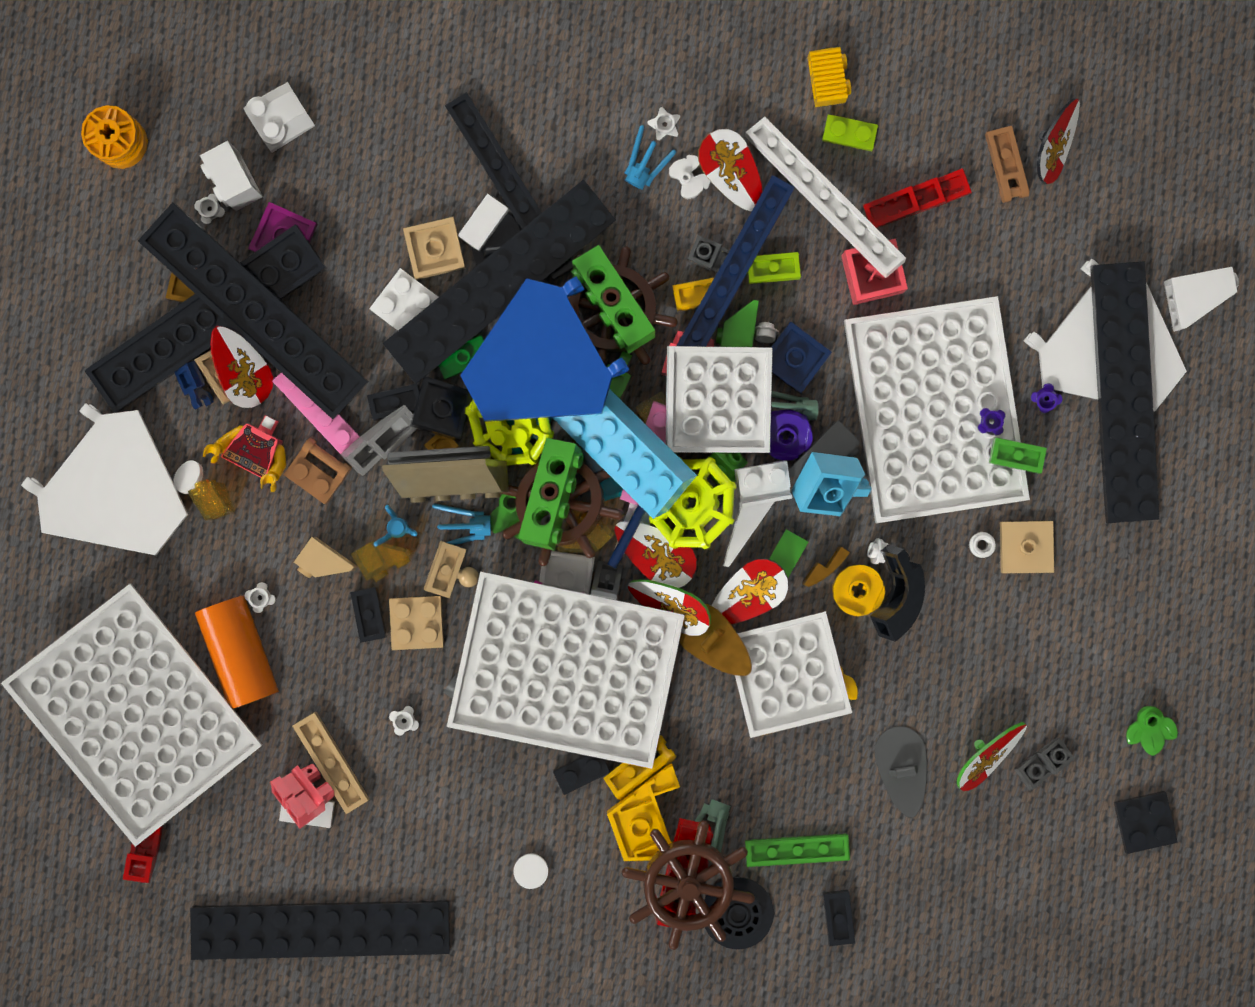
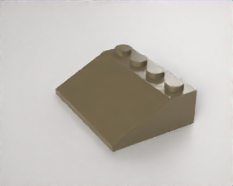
(449, 479)

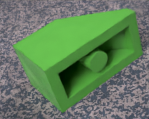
(740, 328)

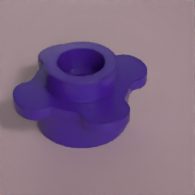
(1046, 405)
(996, 416)

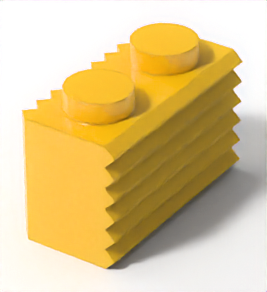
(828, 76)

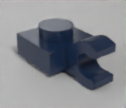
(191, 383)

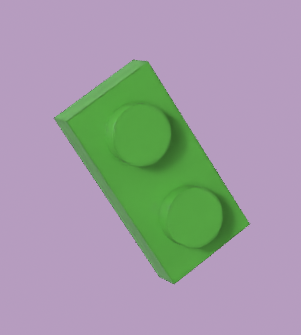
(1017, 455)

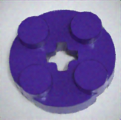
(795, 445)

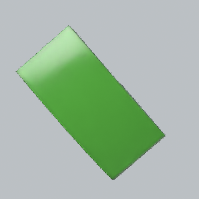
(788, 551)

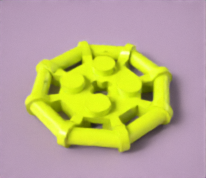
(510, 437)
(704, 510)

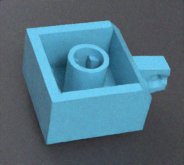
(829, 484)

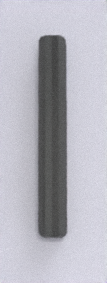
(439, 455)

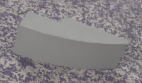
(379, 440)

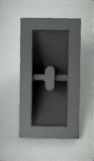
(606, 580)

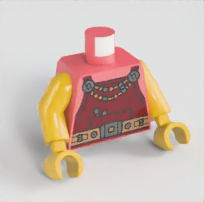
(253, 450)

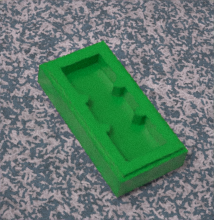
(460, 359)

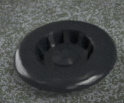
(741, 915)

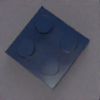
(797, 357)

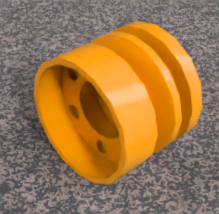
(124, 147)

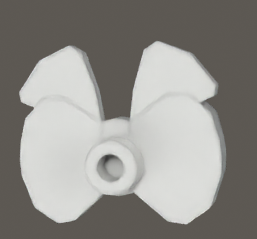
(691, 185)

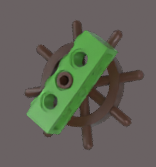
(616, 302)
(546, 493)

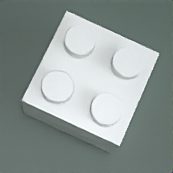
(230, 175)

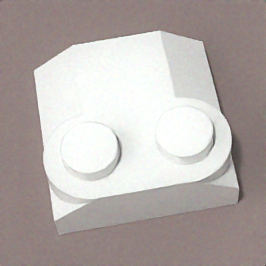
(278, 116)

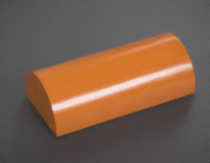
(236, 651)

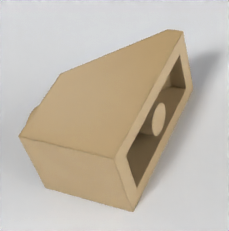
(321, 560)

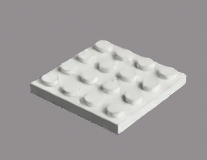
(718, 399)
(792, 676)

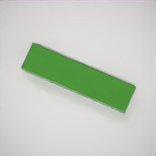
(797, 850)

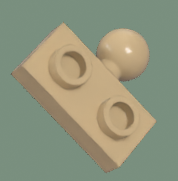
(447, 569)

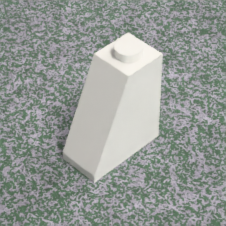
(1197, 294)

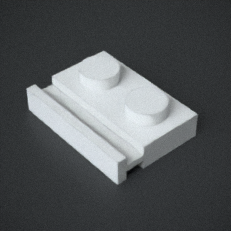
(763, 483)

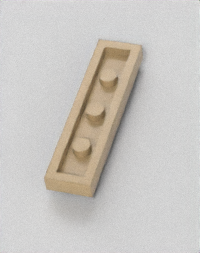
(331, 762)

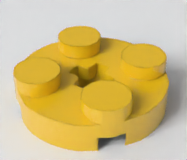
(864, 603)

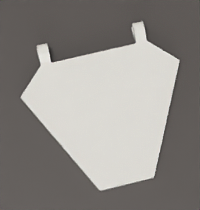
(1070, 358)
(112, 488)

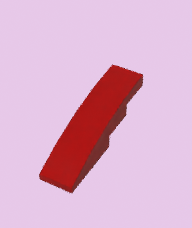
(917, 198)

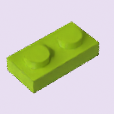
(849, 132)
(775, 268)

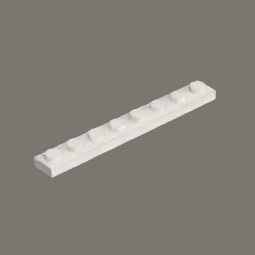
(825, 197)

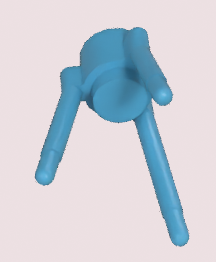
(638, 175)
(478, 526)
(396, 528)

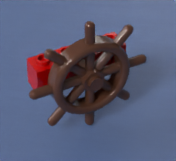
(685, 879)

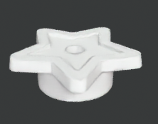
(671, 121)

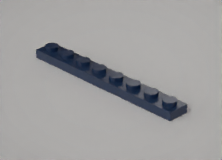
(737, 264)

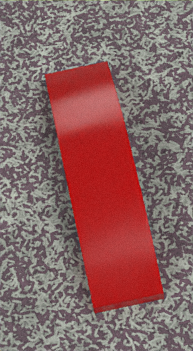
(142, 858)

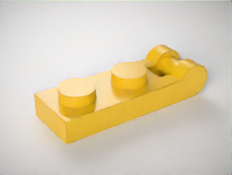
(628, 777)

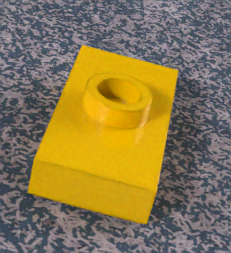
(690, 294)

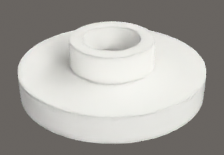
(187, 476)
(530, 871)

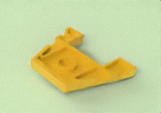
(639, 814)

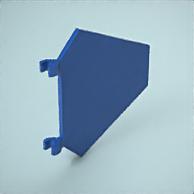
(539, 360)

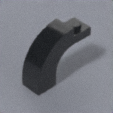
(906, 595)

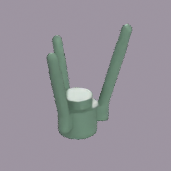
(801, 405)
(717, 813)

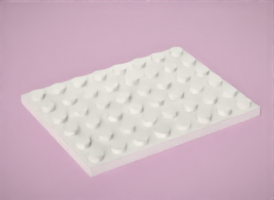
(919, 406)
(565, 670)
(132, 714)

